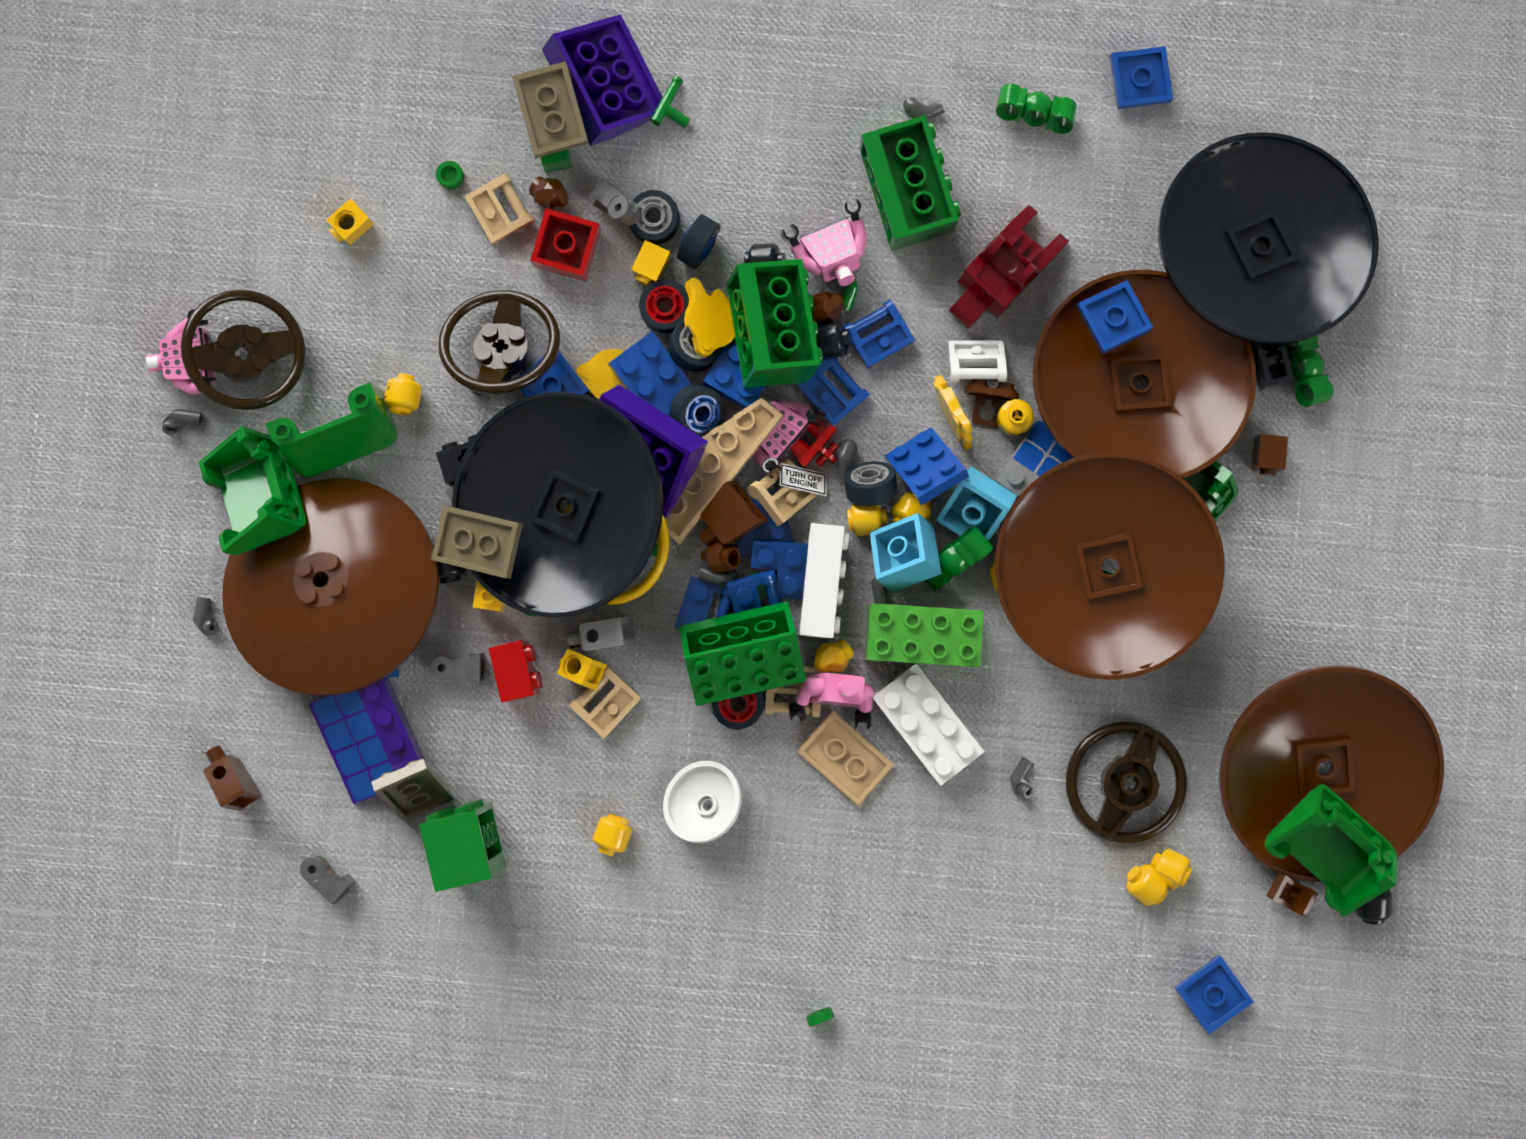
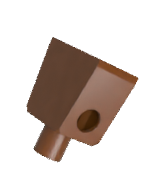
(730, 515)
(230, 780)

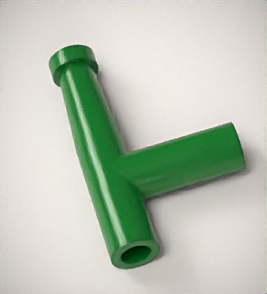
(665, 108)

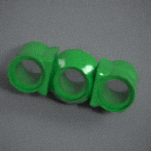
(1036, 108)
(1307, 370)
(959, 555)

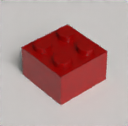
(565, 244)
(515, 670)

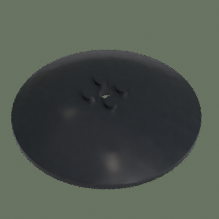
(1297, 203)
(554, 451)

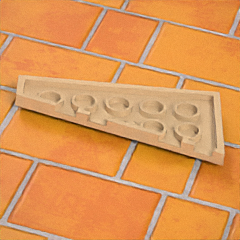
(724, 457)

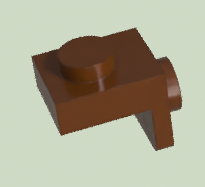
(1292, 894)

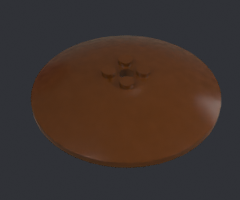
(1194, 374)
(1099, 511)
(366, 614)
(1365, 724)

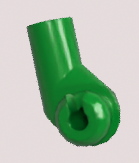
(849, 294)

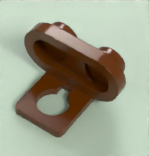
(983, 392)

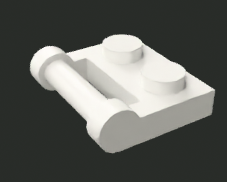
(977, 354)

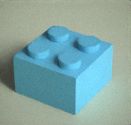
(976, 503)
(905, 553)

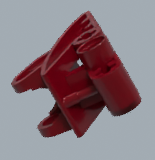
(1003, 270)

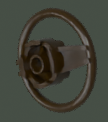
(501, 335)
(261, 349)
(1118, 802)

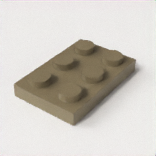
(550, 109)
(477, 541)
(412, 789)

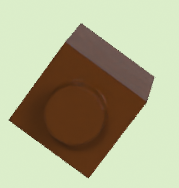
(1269, 454)

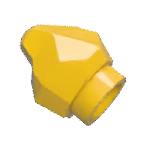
(833, 656)

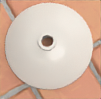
(690, 795)

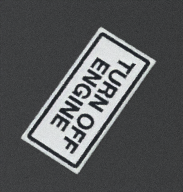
(803, 479)

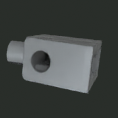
(611, 634)

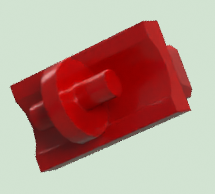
(806, 453)

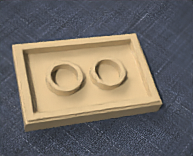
(845, 758)

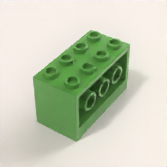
(923, 635)

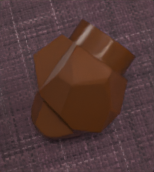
(548, 192)
(826, 307)
(721, 557)

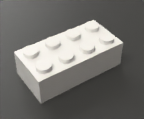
(822, 581)
(927, 724)

